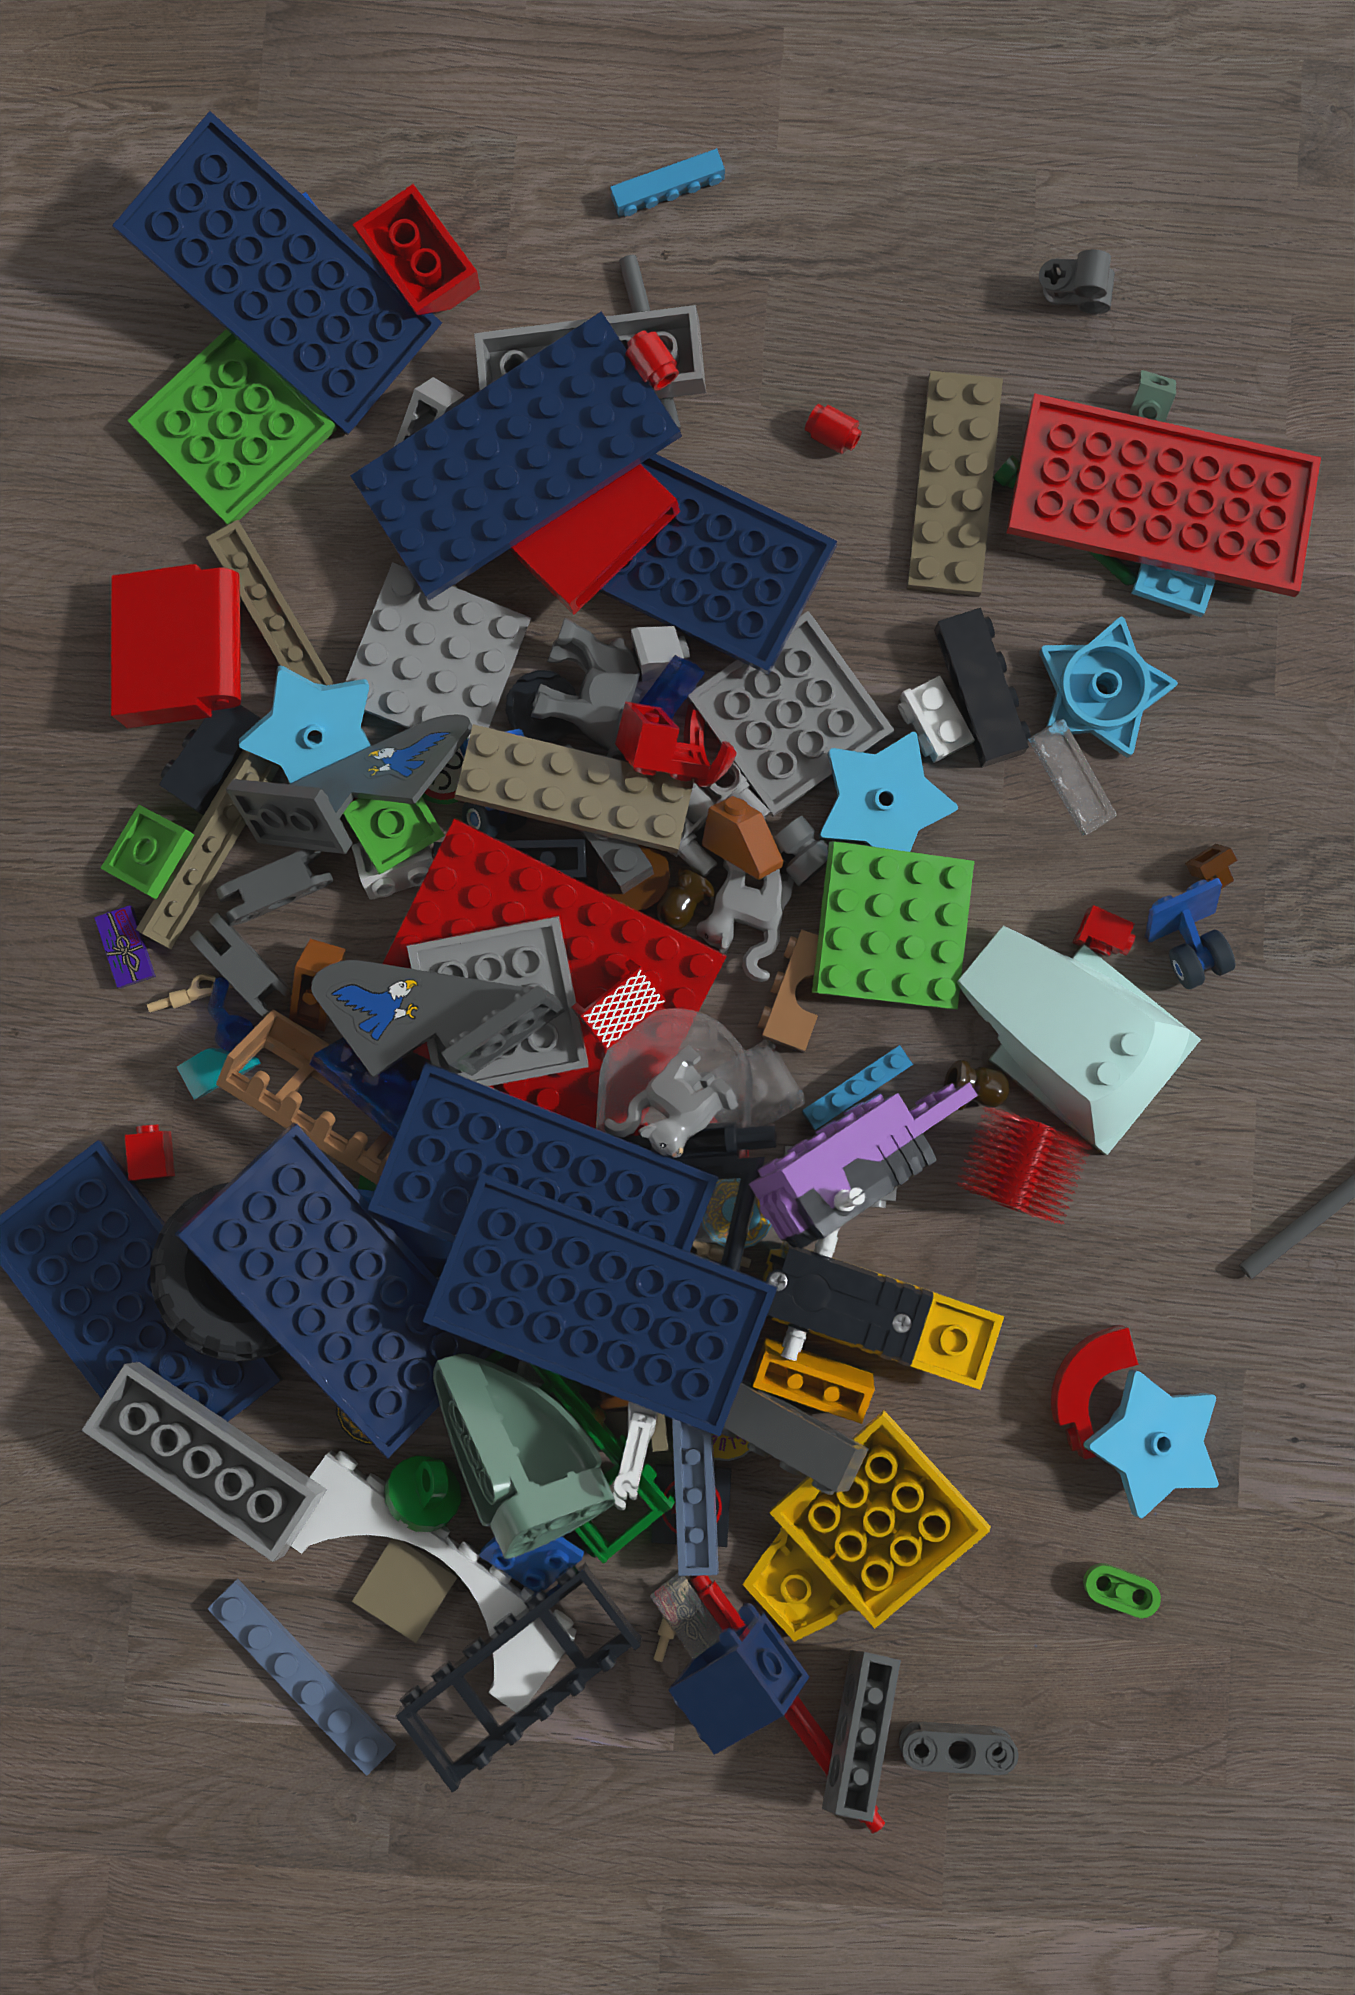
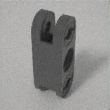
(273, 886)
(241, 965)
(976, 1759)

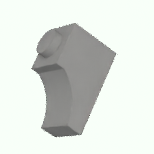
(426, 405)

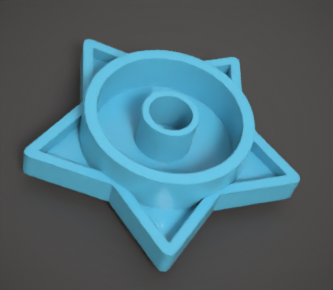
(1115, 664)
(304, 707)
(860, 781)
(1156, 1442)

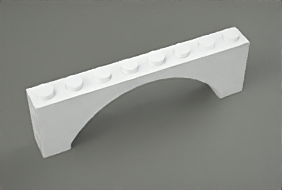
(358, 1507)

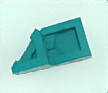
(203, 1070)

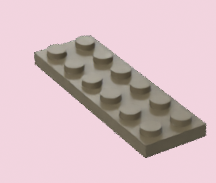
(954, 483)
(573, 789)

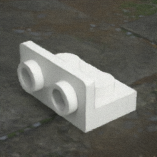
(935, 719)
(400, 877)

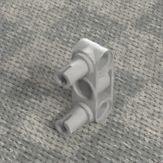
(697, 813)

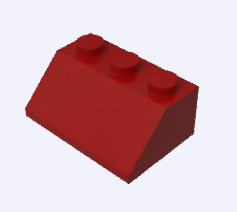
(418, 253)

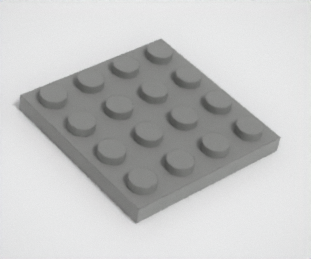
(435, 653)
(792, 716)
(517, 956)

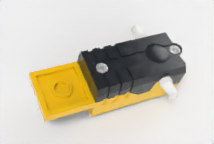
(877, 1314)

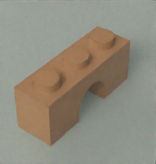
(786, 1021)

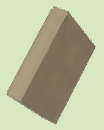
(405, 1588)

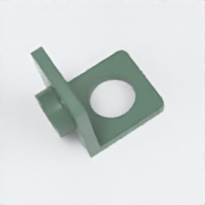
(1152, 399)

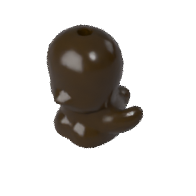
(680, 901)
(988, 1084)

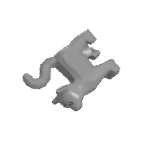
(750, 907)
(676, 1098)

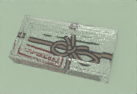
(686, 1615)

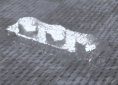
(1072, 777)

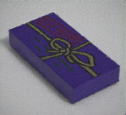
(124, 947)

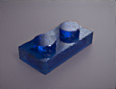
(673, 685)

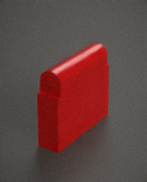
(597, 537)
(174, 644)

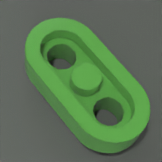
(1120, 1590)

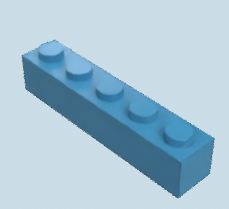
(668, 183)
(857, 1087)

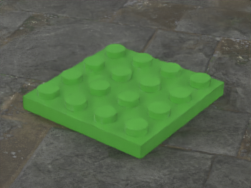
(231, 427)
(893, 925)

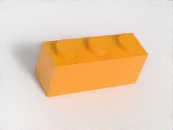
(814, 1381)

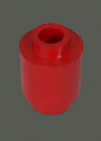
(652, 359)
(833, 428)

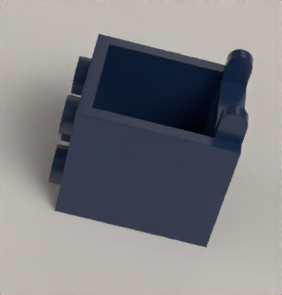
(739, 1682)

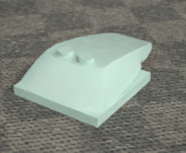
(1075, 1033)

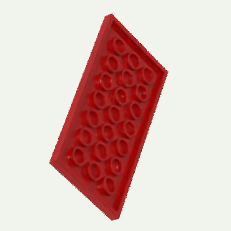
(1164, 495)

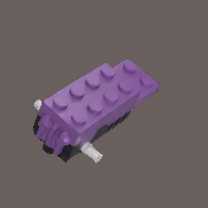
(851, 1164)

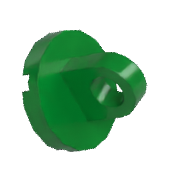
(422, 1493)

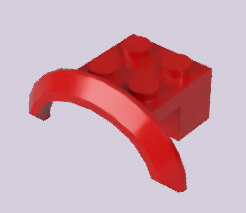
(650, 745)

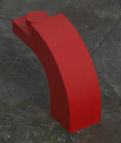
(1078, 1375)

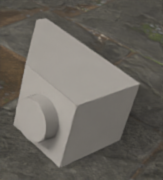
(656, 648)

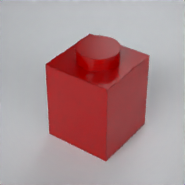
(149, 1153)

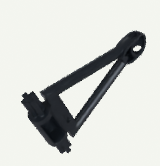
(717, 1152)

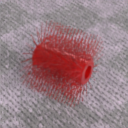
(1023, 1165)

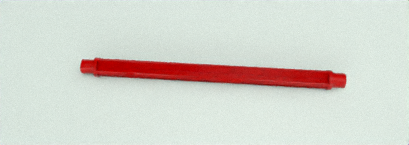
(797, 1714)

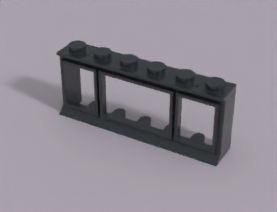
(539, 1708)

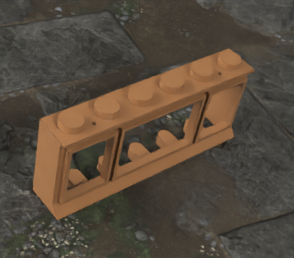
(297, 1047)

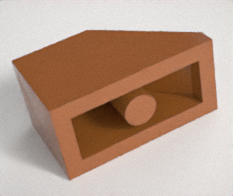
(741, 837)
(304, 1007)

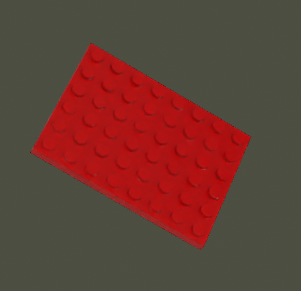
(490, 885)

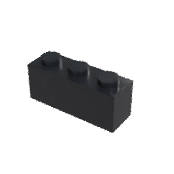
(207, 757)

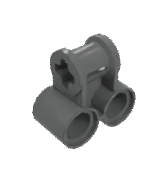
(1081, 281)

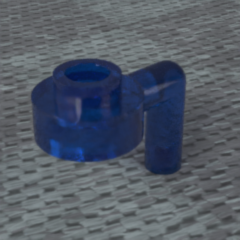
(230, 1028)

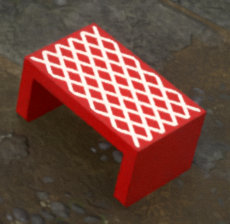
(621, 1007)

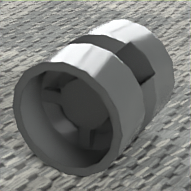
(801, 851)

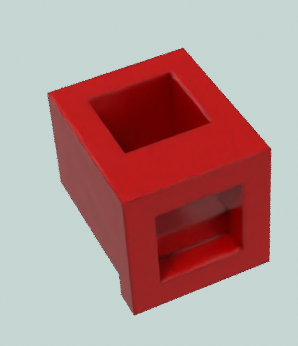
(1105, 932)

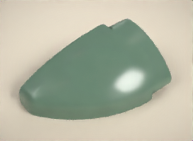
(519, 1454)

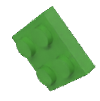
(391, 829)
(147, 851)

